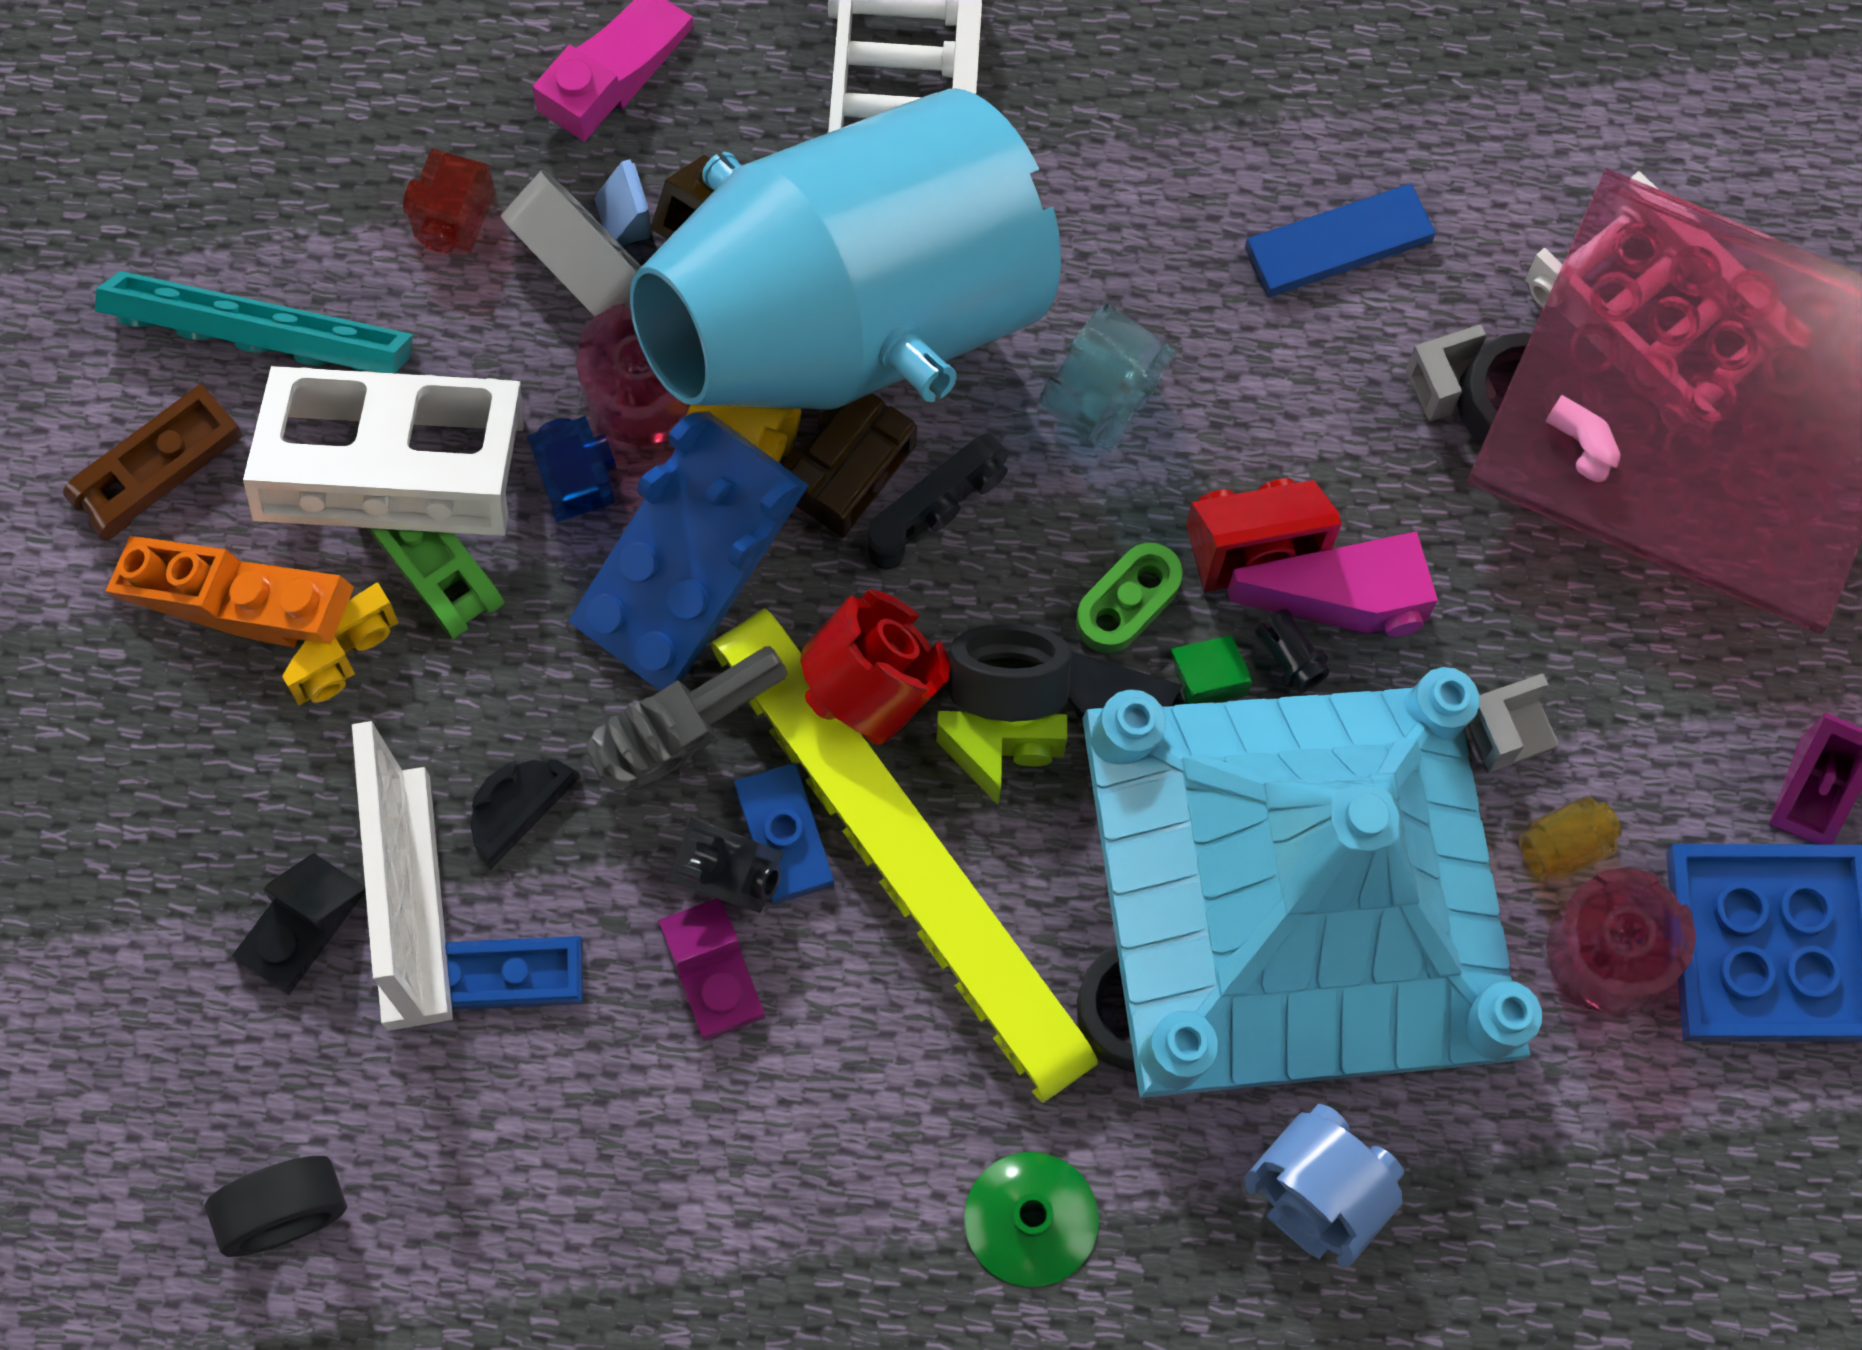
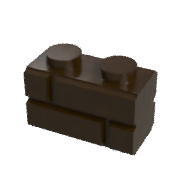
(851, 460)

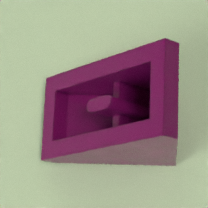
(1821, 781)

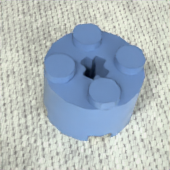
(1327, 1185)

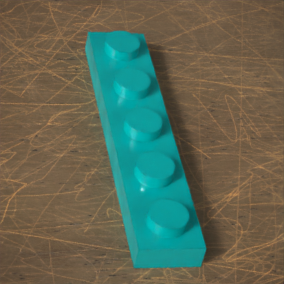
(252, 324)

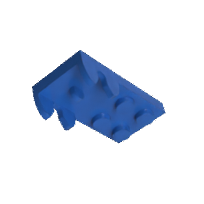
(687, 549)

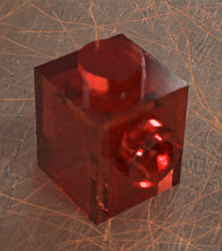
(449, 201)

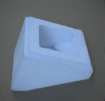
(624, 205)

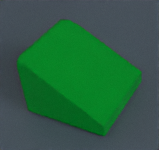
(1211, 671)

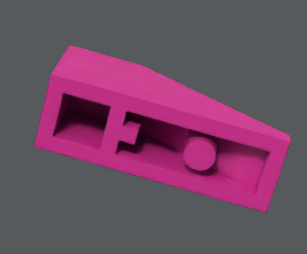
(1349, 587)

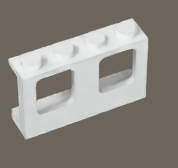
(378, 475)

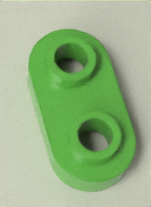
(1126, 599)

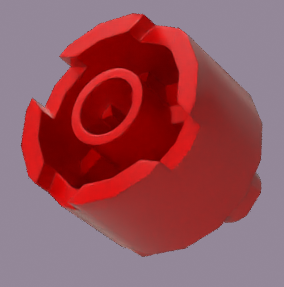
(872, 666)

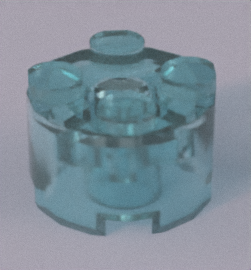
(1106, 377)

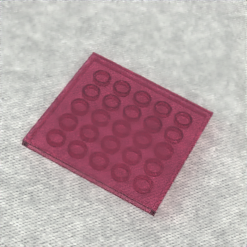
(1725, 390)

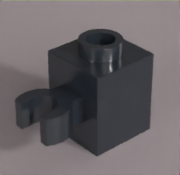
(727, 866)

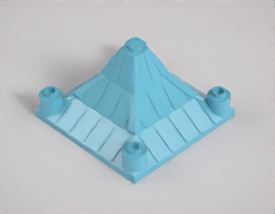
(1302, 888)

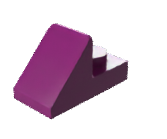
(711, 969)

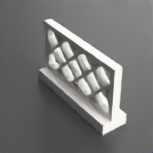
(401, 885)

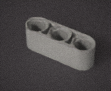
(572, 244)

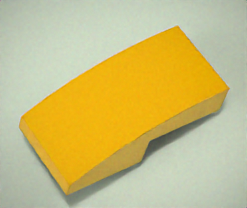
(321, 669)

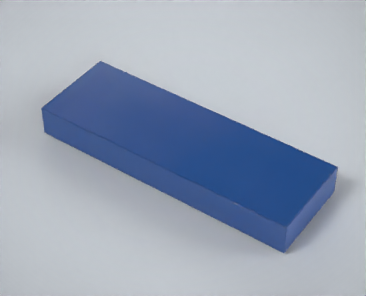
(1339, 240)
(515, 972)

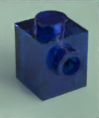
(572, 466)

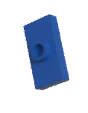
(782, 819)

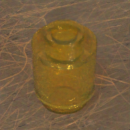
(1570, 838)

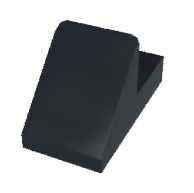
(302, 918)

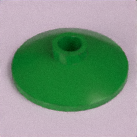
(1026, 1253)

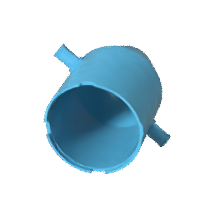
(851, 262)

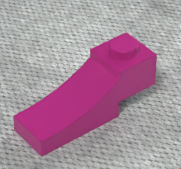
(610, 66)

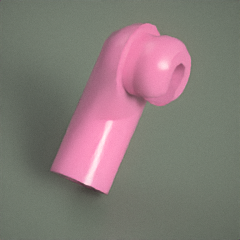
(1593, 435)

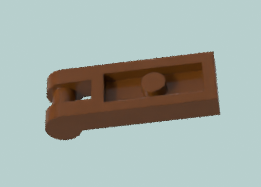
(152, 461)

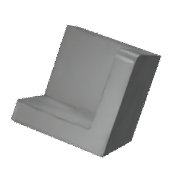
(1437, 368)
(1512, 724)

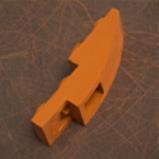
(230, 594)

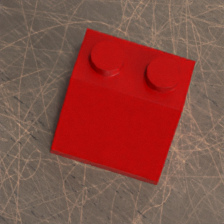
(1258, 527)

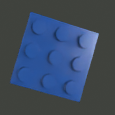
(1772, 941)

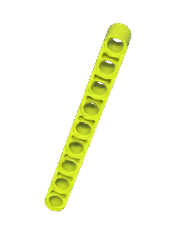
(916, 870)

